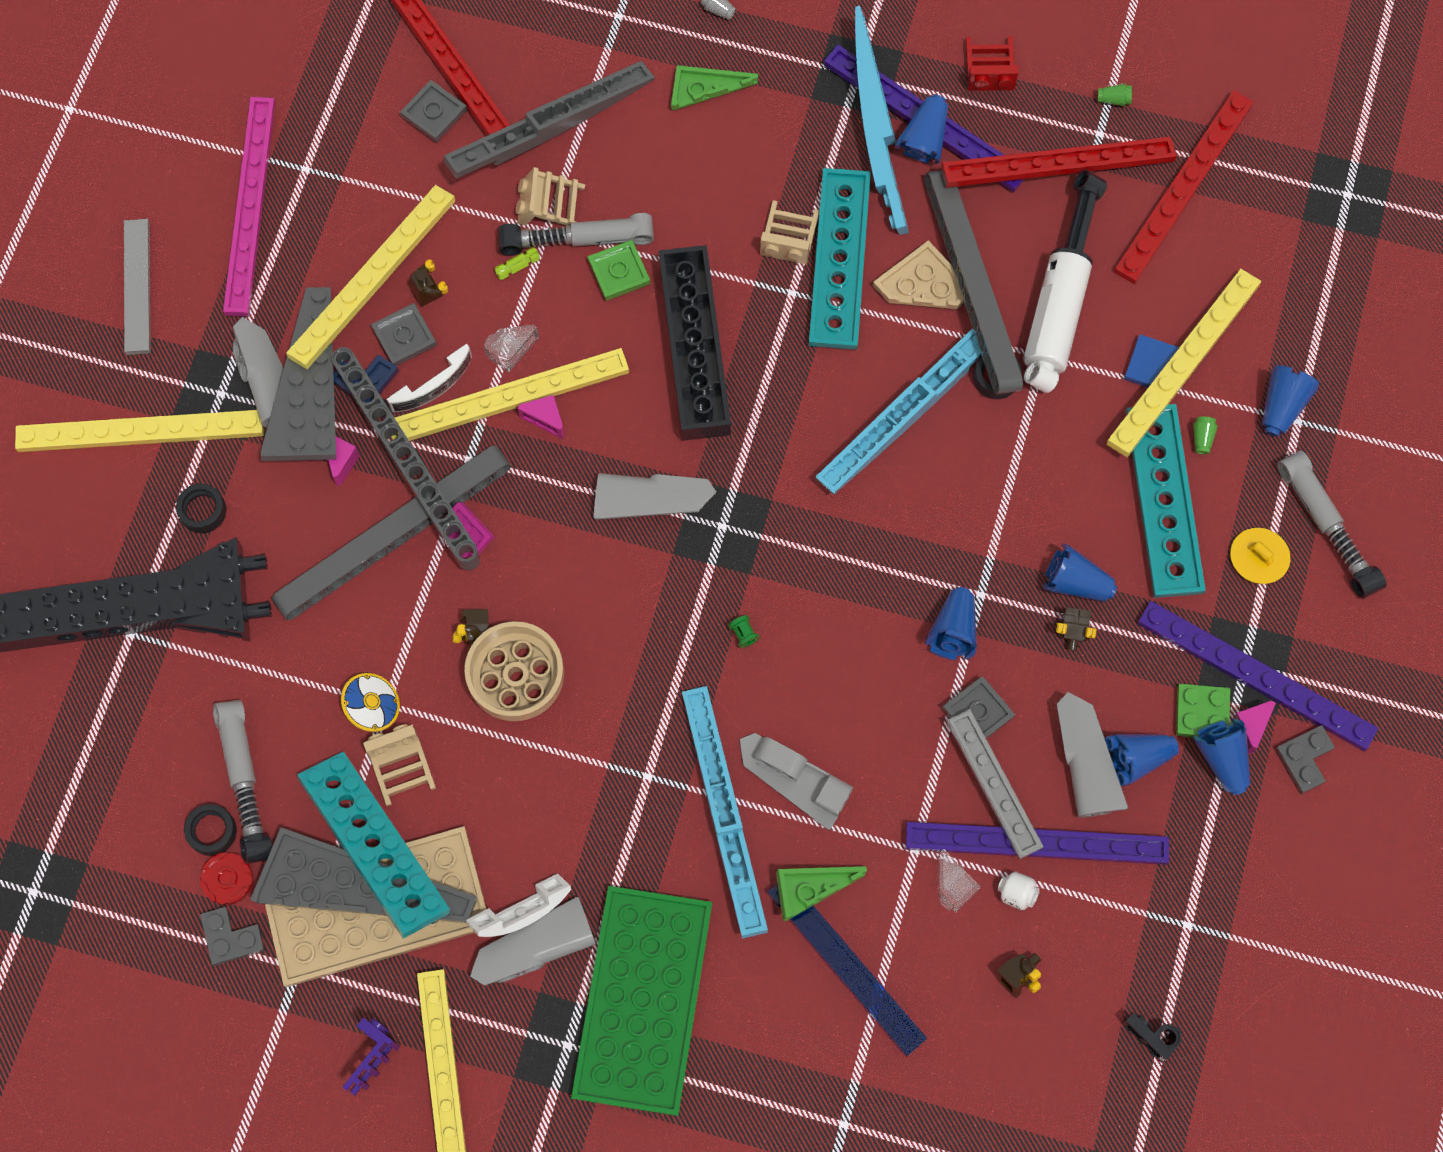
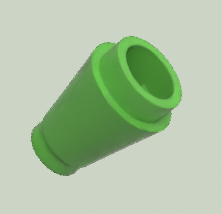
(1116, 95)
(1204, 434)

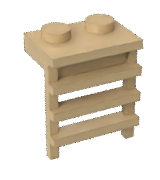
(535, 197)
(787, 247)
(393, 748)

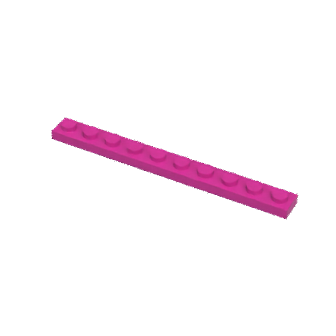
(249, 207)

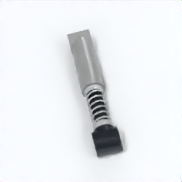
(636, 228)
(1298, 472)
(230, 721)

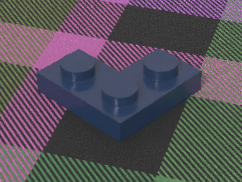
(379, 372)

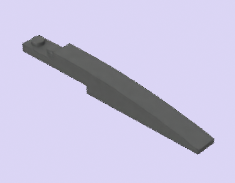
(548, 120)

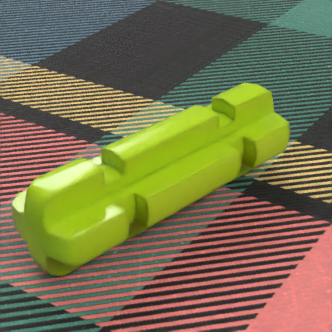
(517, 263)

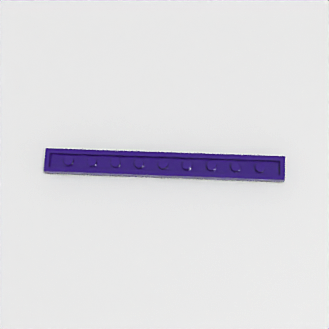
(906, 105)
(1258, 676)
(1055, 843)

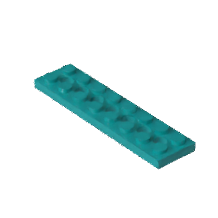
(851, 269)
(1180, 510)
(366, 858)

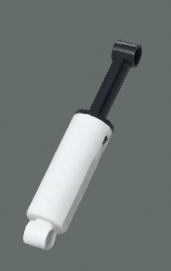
(1062, 292)

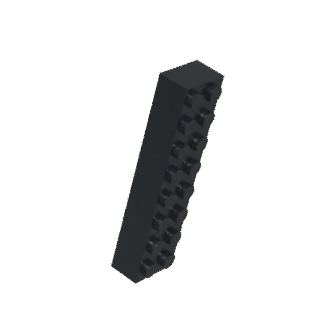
(694, 343)

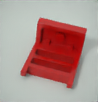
(991, 72)

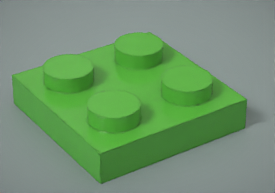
(619, 270)
(1200, 707)

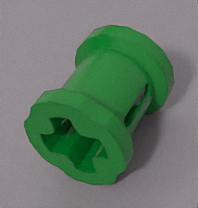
(744, 631)

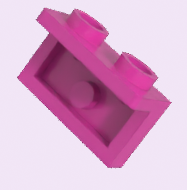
(476, 529)

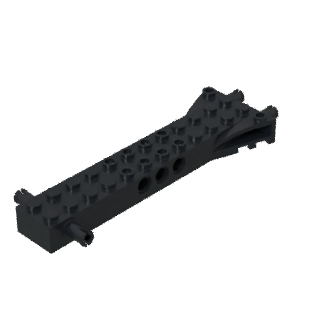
(195, 597)

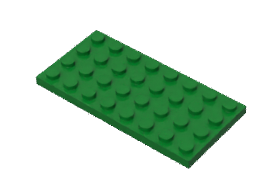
(642, 1001)

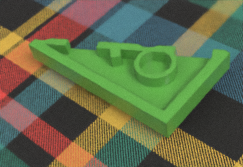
(700, 84)
(808, 886)

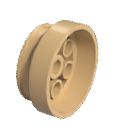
(506, 641)

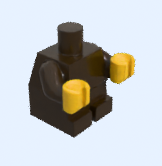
(424, 286)
(474, 624)
(1075, 627)
(1019, 973)

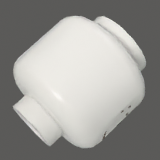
(1018, 891)

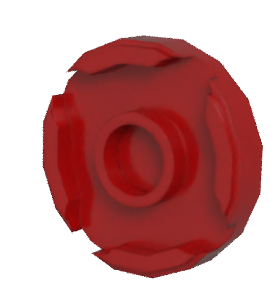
(226, 878)

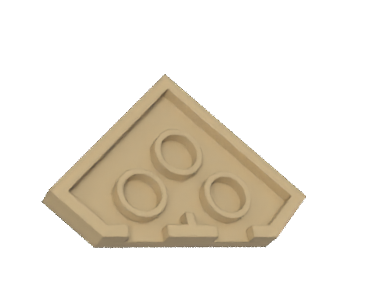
(921, 280)

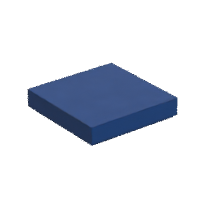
(1148, 360)

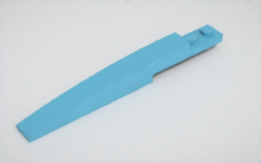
(877, 124)
(901, 414)
(724, 813)

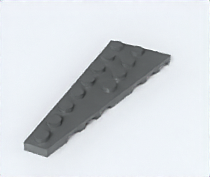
(304, 404)
(323, 877)

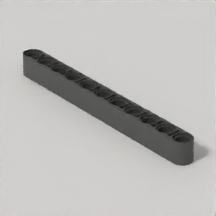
(974, 285)
(410, 466)
(386, 535)

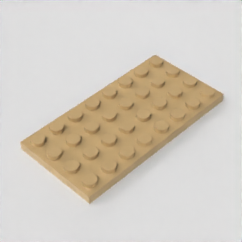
(329, 942)

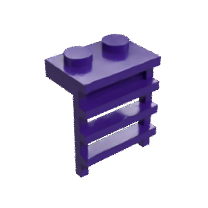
(381, 1050)

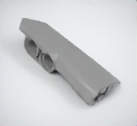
(257, 365)
(641, 496)
(1090, 763)
(797, 780)
(527, 949)

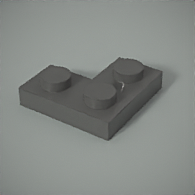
(1299, 755)
(226, 944)

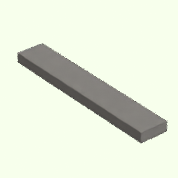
(137, 287)
(994, 784)

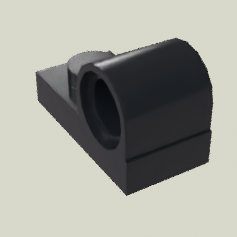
(1151, 1040)

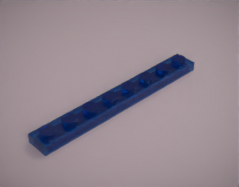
(856, 977)

